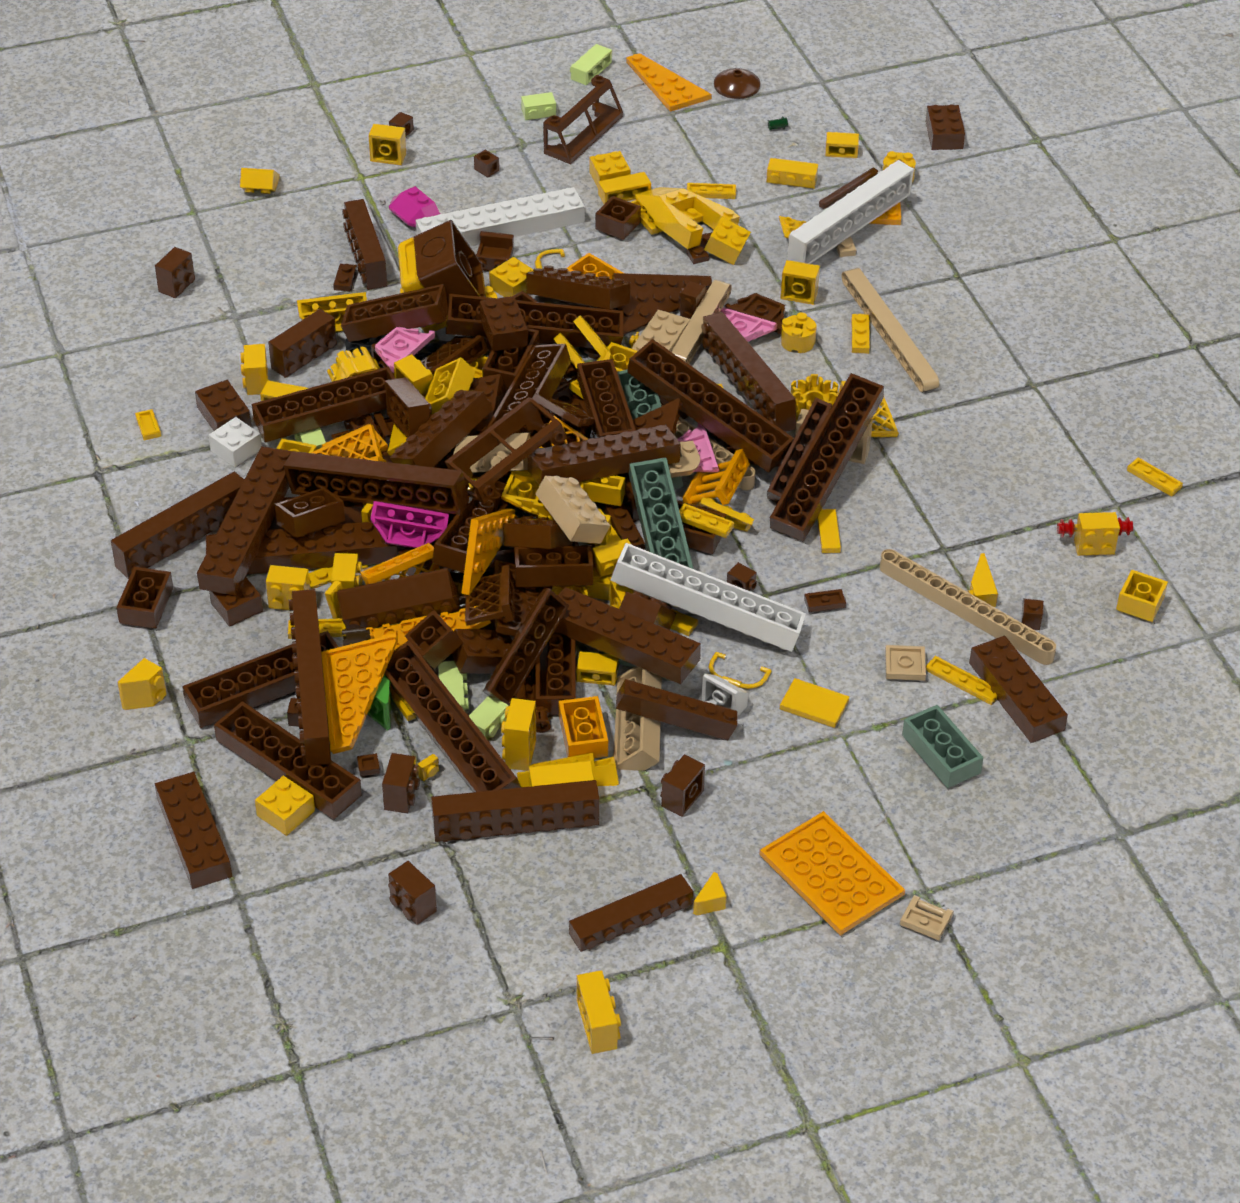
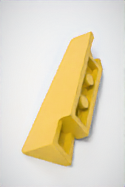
(603, 770)

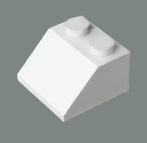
(722, 693)

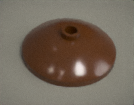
(737, 83)

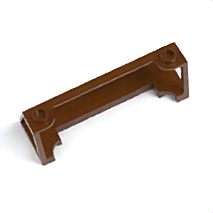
(606, 118)
(523, 415)

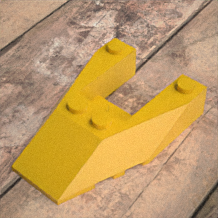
(679, 211)
(522, 491)

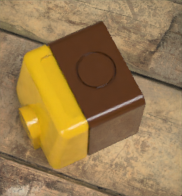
(437, 259)

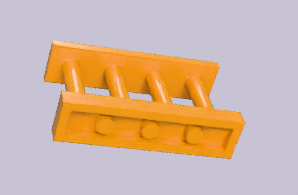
(725, 487)

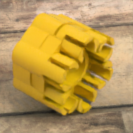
(353, 365)
(811, 388)

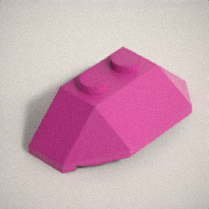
(413, 205)
(407, 525)

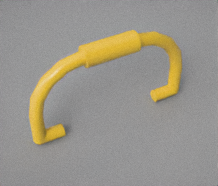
(538, 263)
(739, 684)

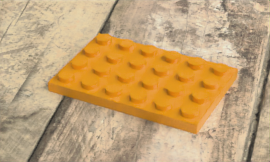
(832, 873)

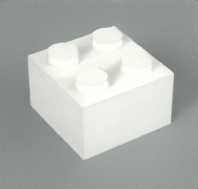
(235, 442)

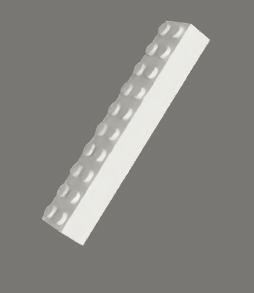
(850, 213)
(514, 216)
(708, 597)

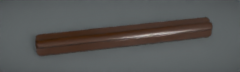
(847, 188)

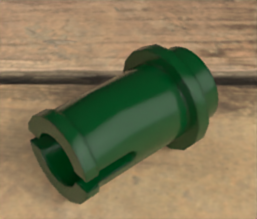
(777, 123)

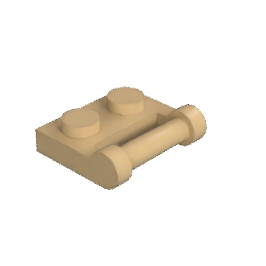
(926, 922)

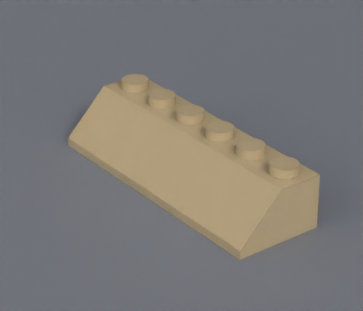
(636, 736)

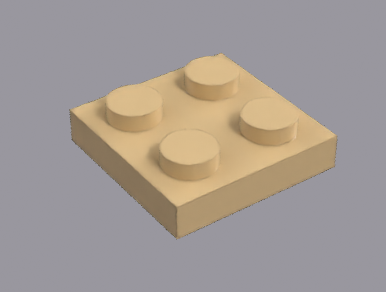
(905, 662)

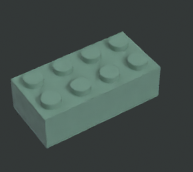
(942, 746)

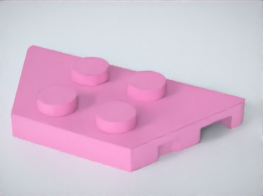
(748, 325)
(401, 343)
(702, 443)

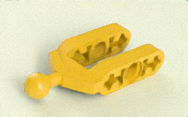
(591, 336)

